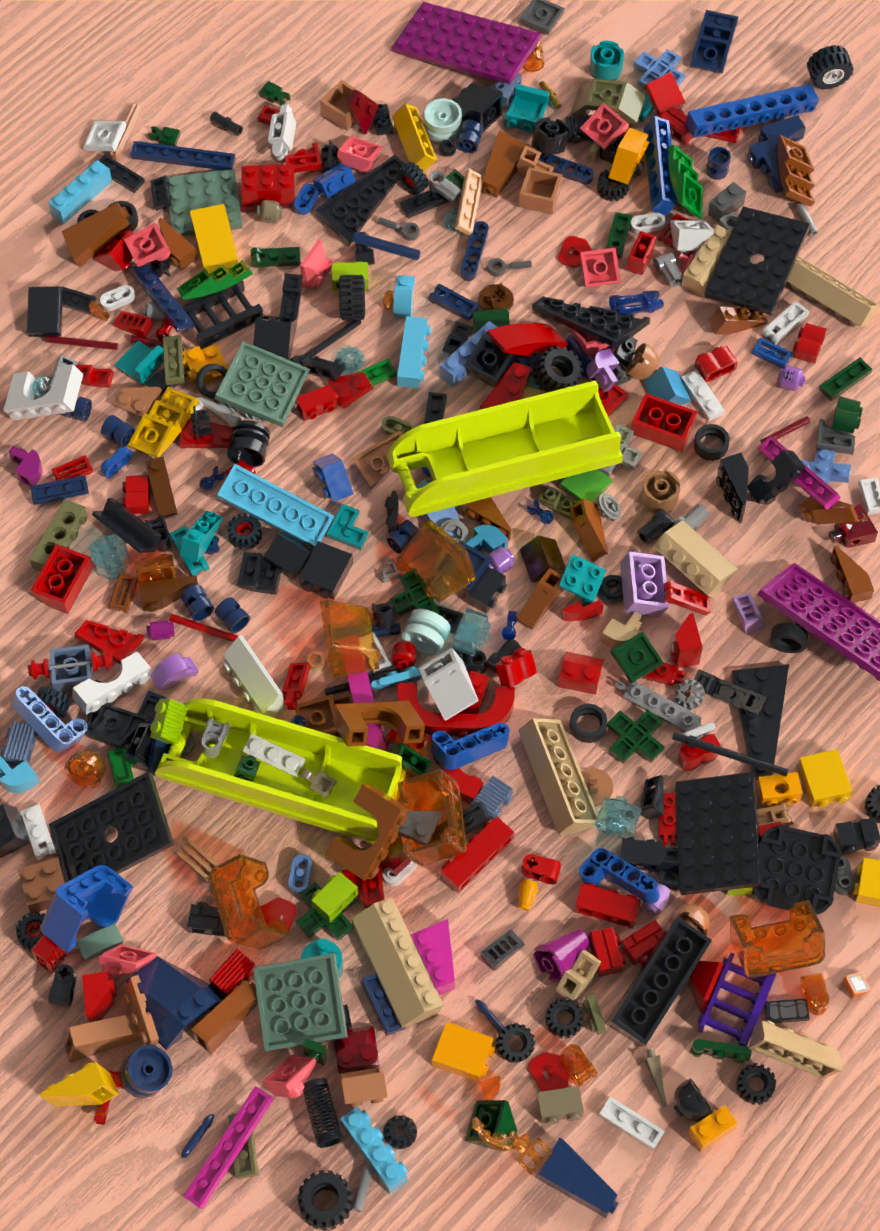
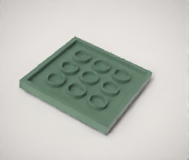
(202, 191)
(262, 384)
(300, 1002)

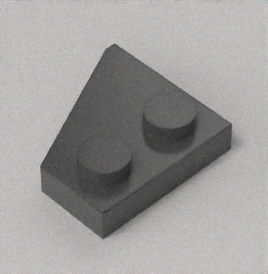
(834, 439)
(420, 826)

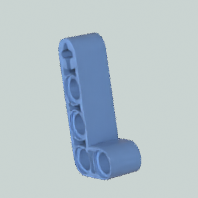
(26, 702)

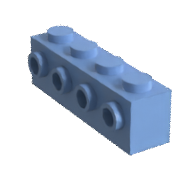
(454, 368)

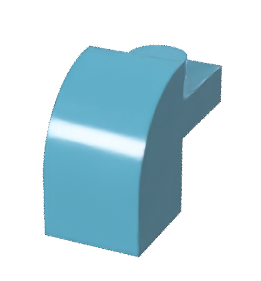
(403, 296)
(18, 779)

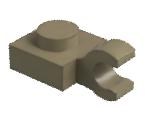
(321, 783)

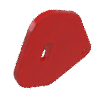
(578, 245)
(278, 907)
(552, 1065)

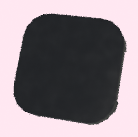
(797, 868)

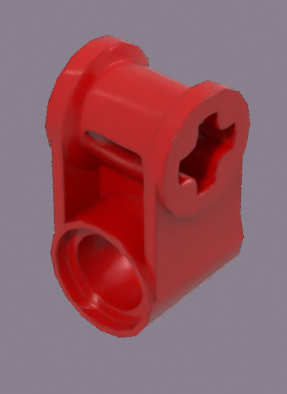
(543, 869)

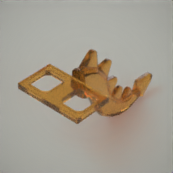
(521, 1144)

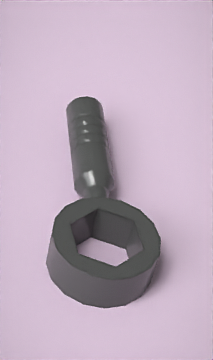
(396, 226)
(513, 265)

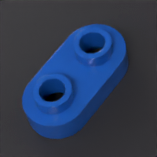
(306, 201)
(116, 462)

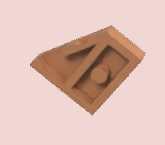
(137, 399)

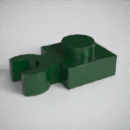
(273, 92)
(167, 136)

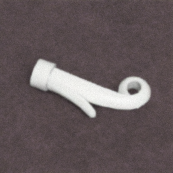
(220, 410)

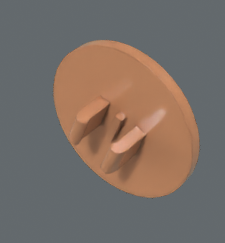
(598, 784)

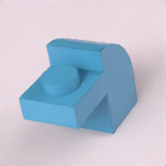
(488, 538)

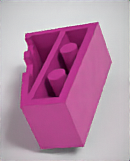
(436, 953)

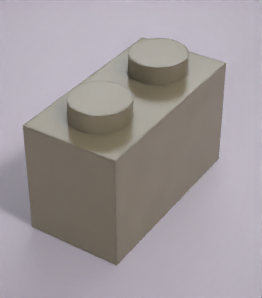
(560, 1105)

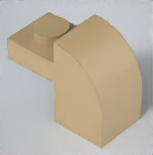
(618, 633)
(580, 977)

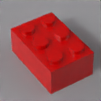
(267, 183)
(663, 422)

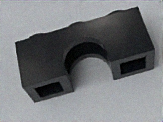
(787, 468)

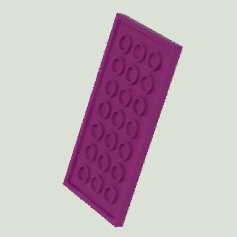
(466, 42)
(826, 616)

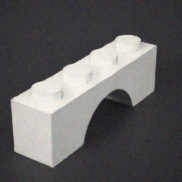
(92, 695)

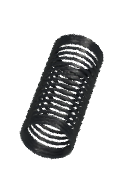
(330, 1137)

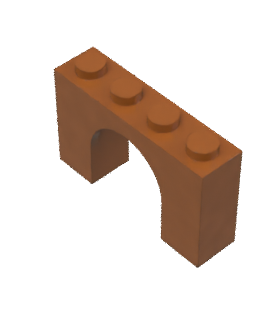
(399, 715)
(389, 817)

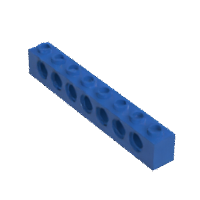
(751, 110)

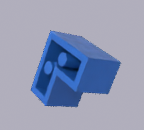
(334, 477)

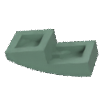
(98, 942)

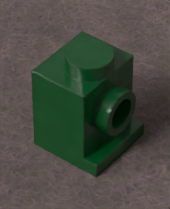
(247, 766)

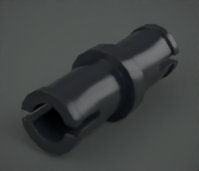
(226, 123)

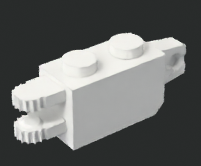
(282, 132)

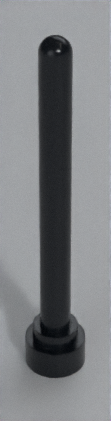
(336, 336)

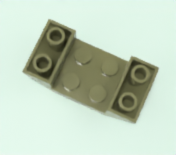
(615, 94)

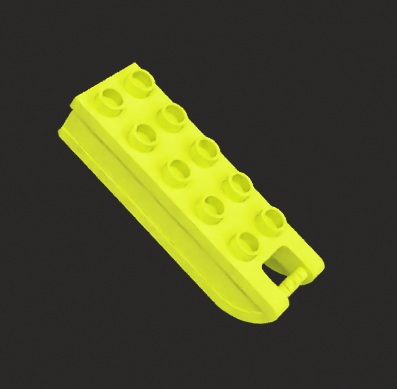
(505, 448)
(275, 789)

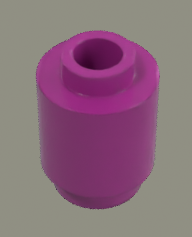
(160, 630)

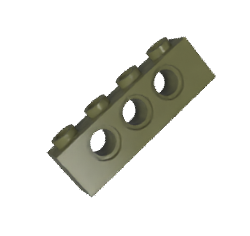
(58, 528)

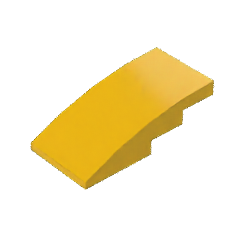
(214, 237)
(163, 422)

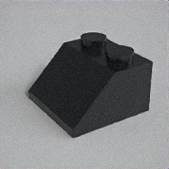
(488, 361)

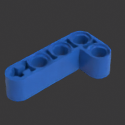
(470, 748)
(643, 888)

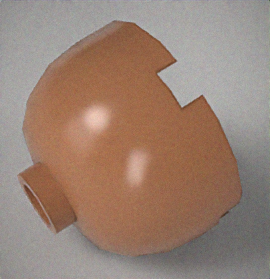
(644, 362)
(694, 916)

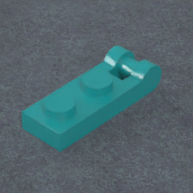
(176, 537)

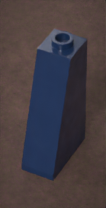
(577, 1180)

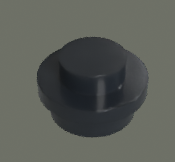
(447, 148)

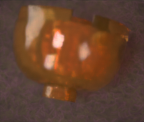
(86, 768)

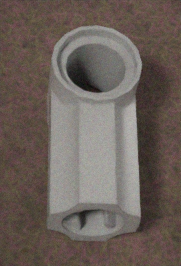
(444, 186)
(667, 266)
(694, 517)

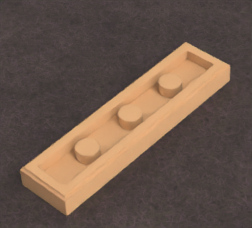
(468, 202)

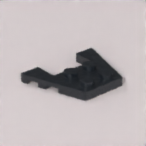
(116, 725)

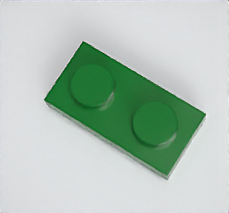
(380, 372)

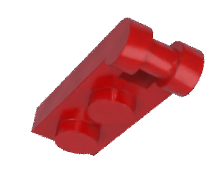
(686, 598)

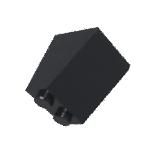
(480, 104)
(275, 335)

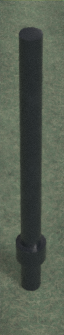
(692, 741)

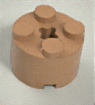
(660, 490)

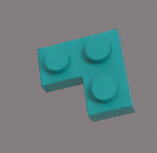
(344, 529)

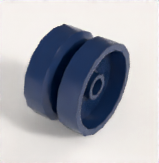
(145, 1071)

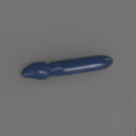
(482, 1007)
(206, 1123)

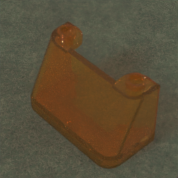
(437, 561)
(349, 638)

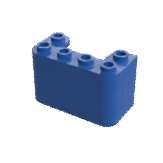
(93, 895)

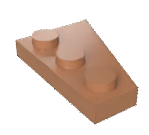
(373, 461)
(139, 1016)

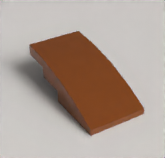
(795, 170)
(319, 712)

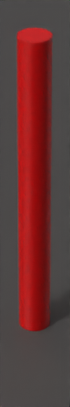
(203, 628)

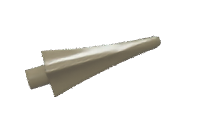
(654, 1065)

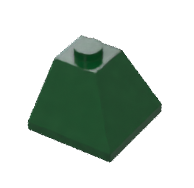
(495, 1117)

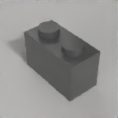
(727, 201)

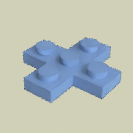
(659, 67)
(827, 469)

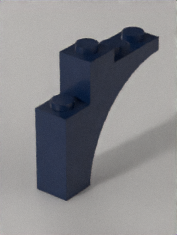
(765, 154)

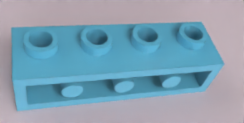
(80, 192)
(412, 352)
(376, 1153)

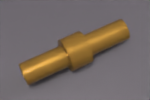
(552, 96)

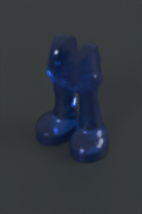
(648, 299)

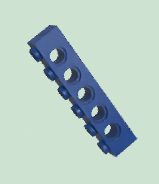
(660, 186)

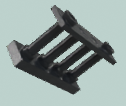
(227, 327)

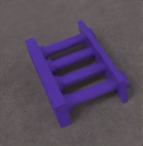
(749, 1017)

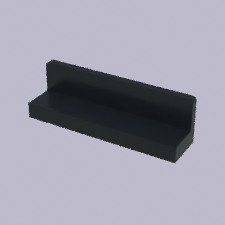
(128, 526)

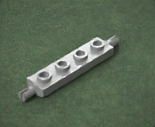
(660, 706)

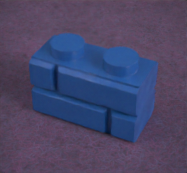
(334, 180)

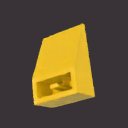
(86, 1087)

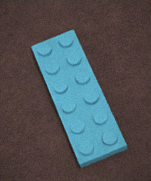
(275, 506)

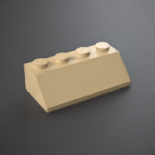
(703, 265)
(695, 558)
(795, 1049)

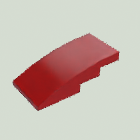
(526, 338)

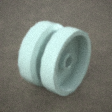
(442, 120)
(426, 631)

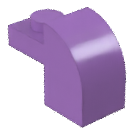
(601, 369)
(171, 670)

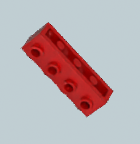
(478, 854)

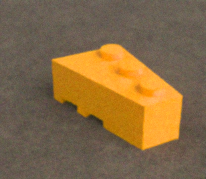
(628, 155)

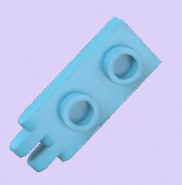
(393, 678)

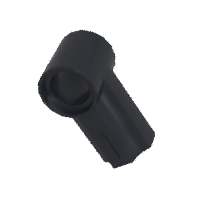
(364, 253)
(659, 524)
(507, 649)

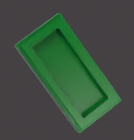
(119, 766)

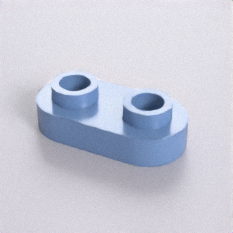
(300, 875)

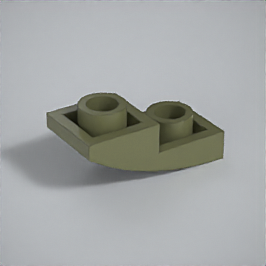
(556, 501)

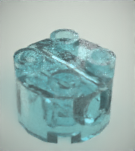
(109, 556)
(618, 817)

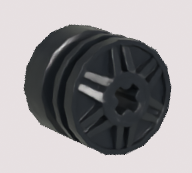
(248, 443)

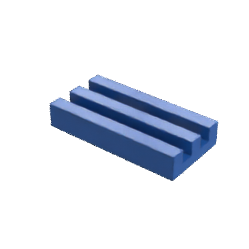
(771, 355)

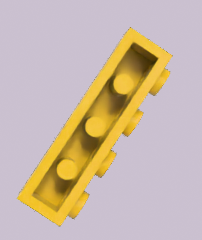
(414, 137)

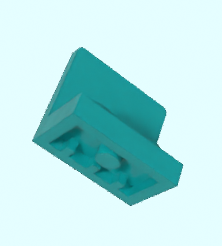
(141, 361)
(582, 579)

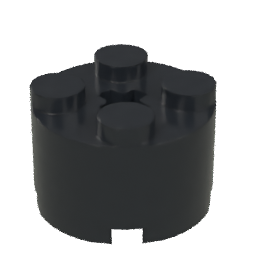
(550, 136)

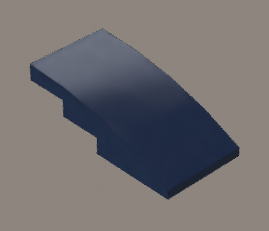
(714, 41)

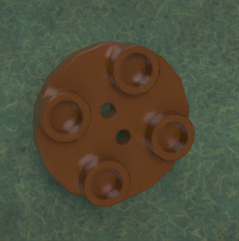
(500, 293)

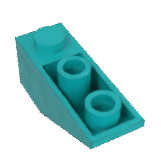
(200, 536)

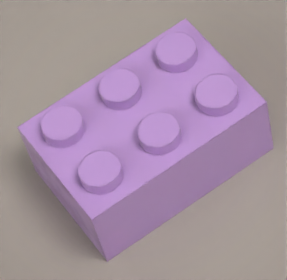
(643, 584)

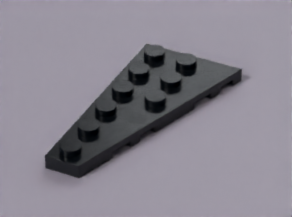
(357, 203)
(594, 321)
(762, 730)

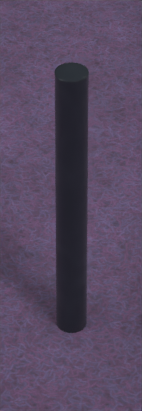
(345, 686)

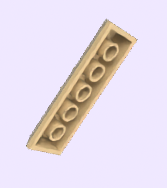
(832, 293)
(558, 775)
(397, 963)

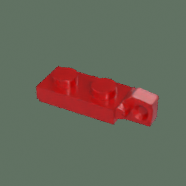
(295, 683)

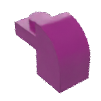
(30, 466)

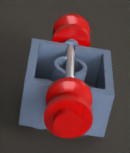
(70, 666)

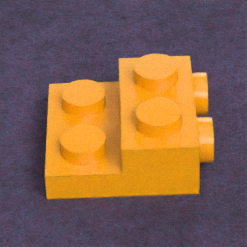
(196, 358)

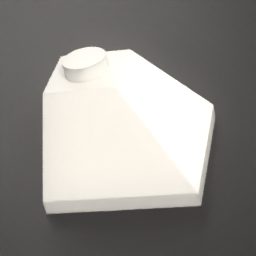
(689, 234)

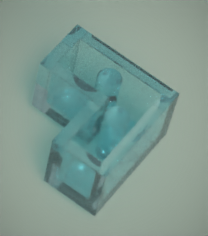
(472, 632)

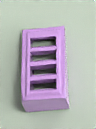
(752, 623)

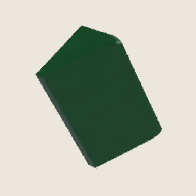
(498, 317)

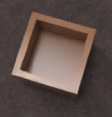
(335, 107)
(540, 190)
(40, 883)
(364, 1086)

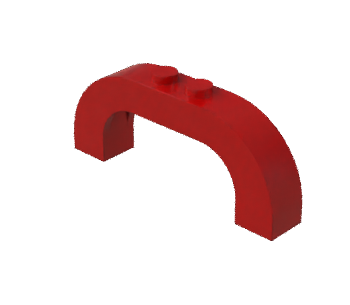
(461, 724)

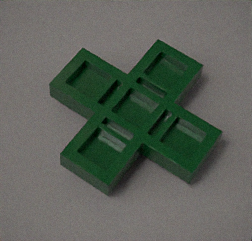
(414, 596)
(635, 736)
(313, 921)

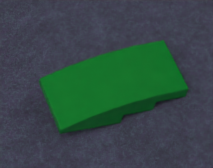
(685, 181)
(218, 280)

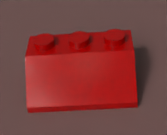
(62, 578)

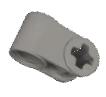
(214, 734)

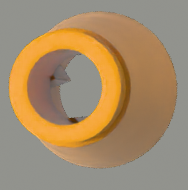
(527, 893)

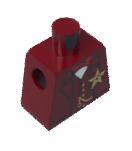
(856, 532)

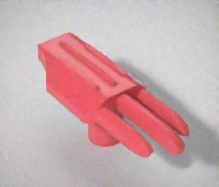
(686, 260)

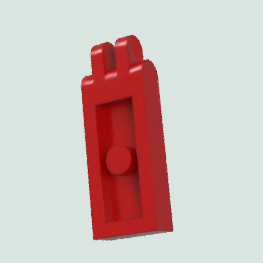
(667, 675)
(668, 821)

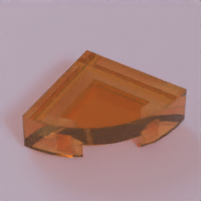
(98, 312)
(491, 1087)

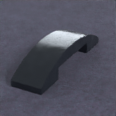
(291, 296)
(730, 693)

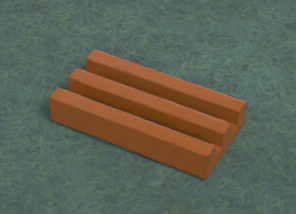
(119, 606)

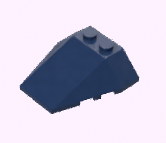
(174, 998)

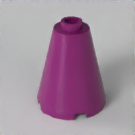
(561, 953)

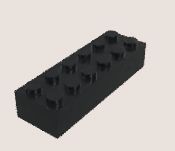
(659, 981)

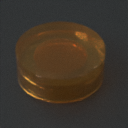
(388, 299)

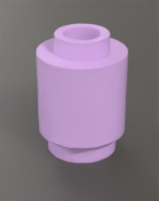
(657, 908)

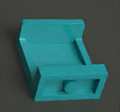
(526, 108)

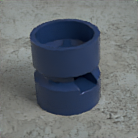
(469, 136)
(718, 163)
(81, 411)
(116, 430)
(400, 538)
(197, 602)
(232, 614)

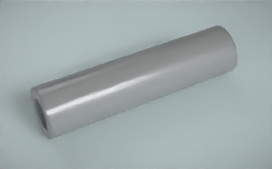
(806, 218)
(362, 1189)

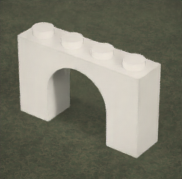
(59, 399)

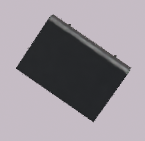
(45, 311)

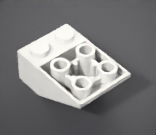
(449, 683)

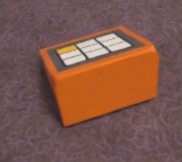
(856, 985)

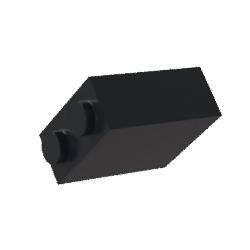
(325, 570)

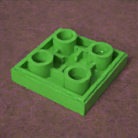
(586, 485)

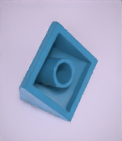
(668, 386)

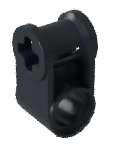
(160, 526)
(383, 615)
(469, 660)
(63, 989)

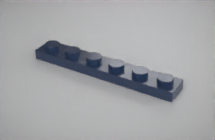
(182, 156)
(162, 298)

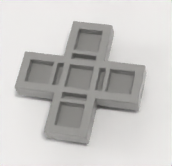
(630, 455)

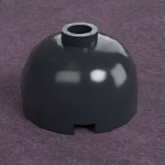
(691, 1102)

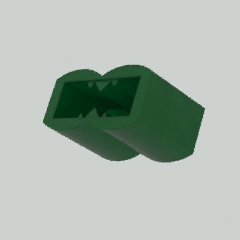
(847, 415)

